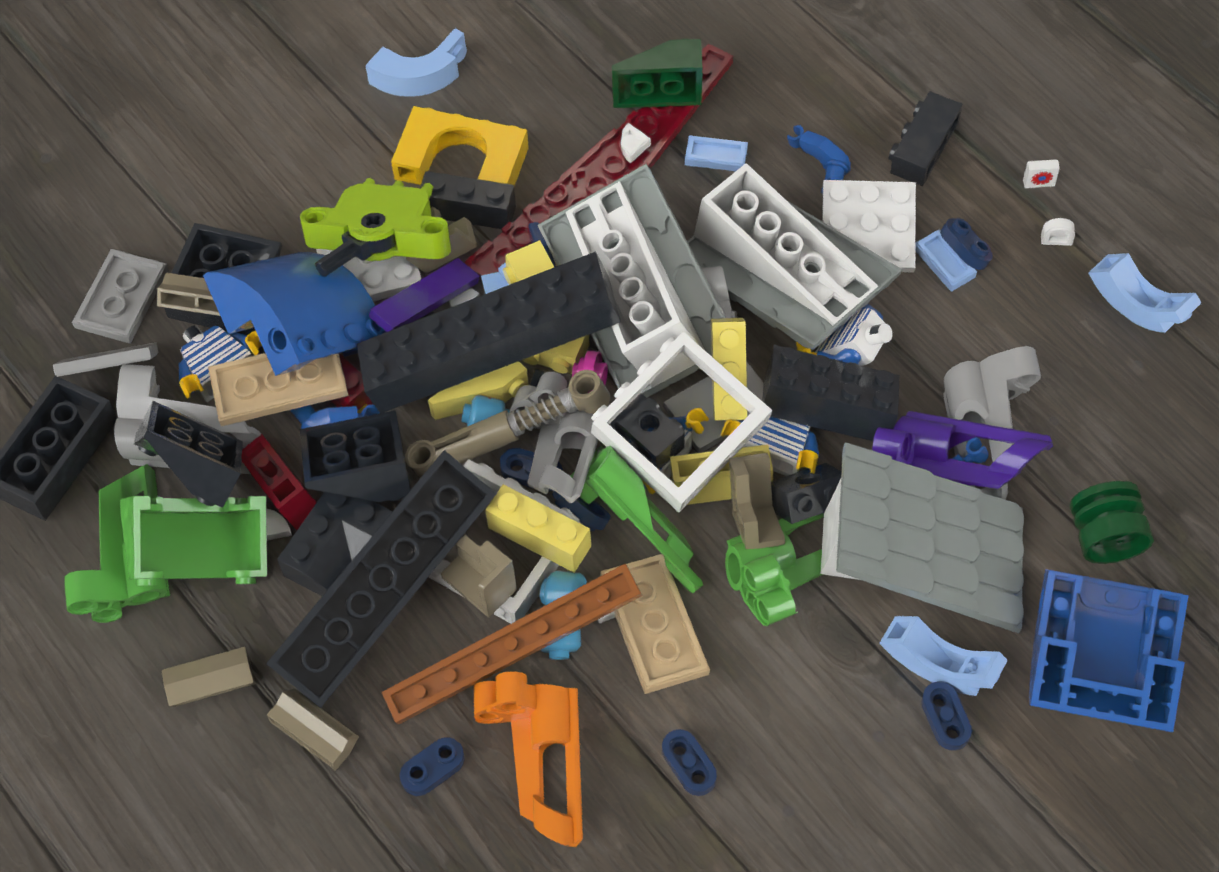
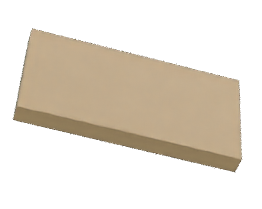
(251, 390)
(659, 629)

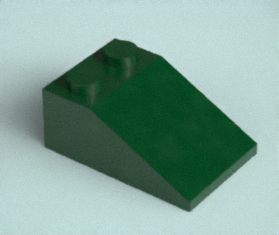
(660, 76)

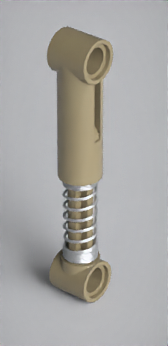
(506, 426)

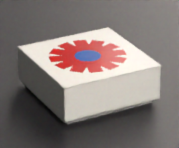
(1041, 173)

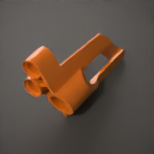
(538, 719)

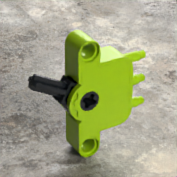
(376, 225)

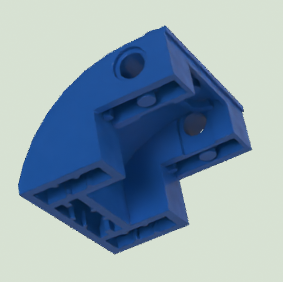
(294, 308)
(1108, 650)

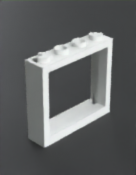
(681, 496)
(516, 607)

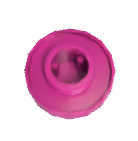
(593, 362)

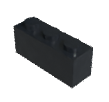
(925, 138)
(475, 199)

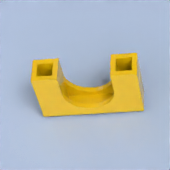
(432, 131)

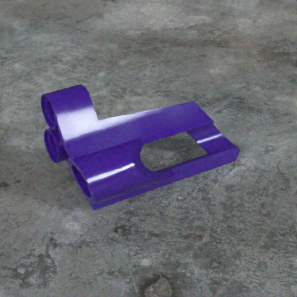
(926, 438)

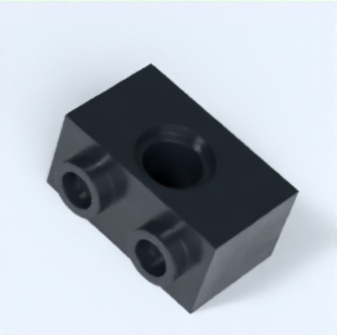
(656, 445)
(804, 493)

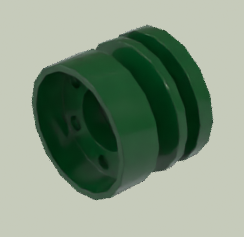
(1111, 522)

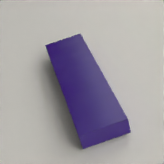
(424, 295)

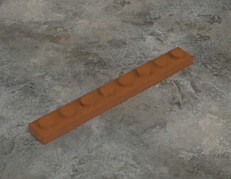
(511, 644)

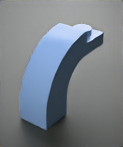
(417, 75)
(1137, 298)
(939, 661)

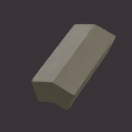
(186, 294)
(207, 677)
(312, 728)

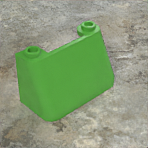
(193, 539)

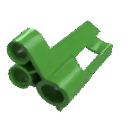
(625, 495)
(770, 574)
(110, 589)

